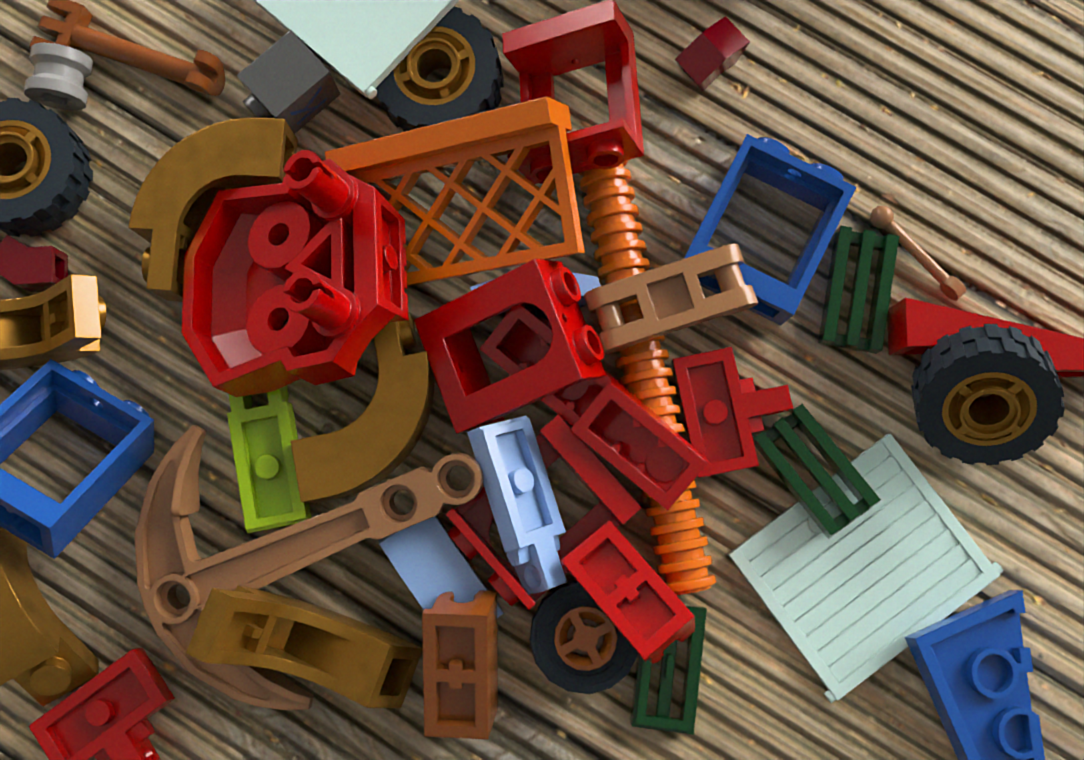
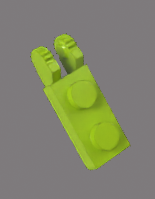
(266, 462)

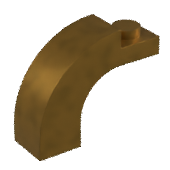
(186, 182)
(53, 324)
(382, 436)
(33, 641)
(306, 642)

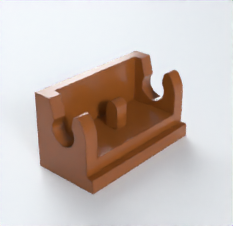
(460, 666)

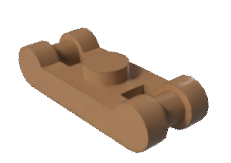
(671, 298)

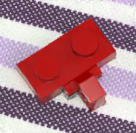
(723, 409)
(107, 714)

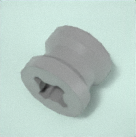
(58, 76)

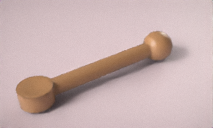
(951, 286)

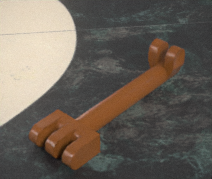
(203, 75)

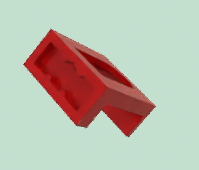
(569, 44)
(457, 363)
(555, 441)

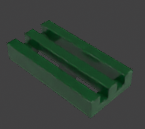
(867, 242)
(835, 458)
(661, 720)

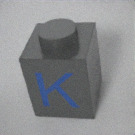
(288, 83)

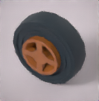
(593, 658)

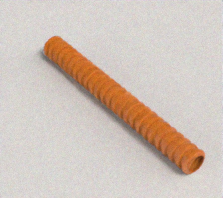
(645, 370)

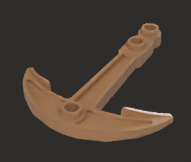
(169, 555)

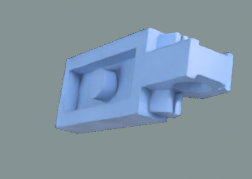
(521, 501)

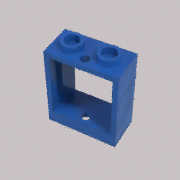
(813, 184)
(78, 396)

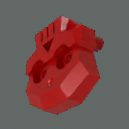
(331, 278)

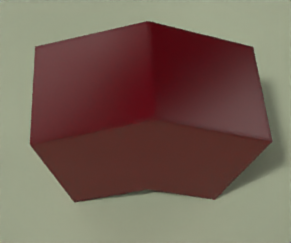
(712, 52)
(32, 267)

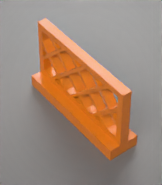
(460, 144)

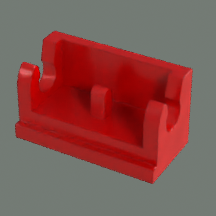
(630, 592)

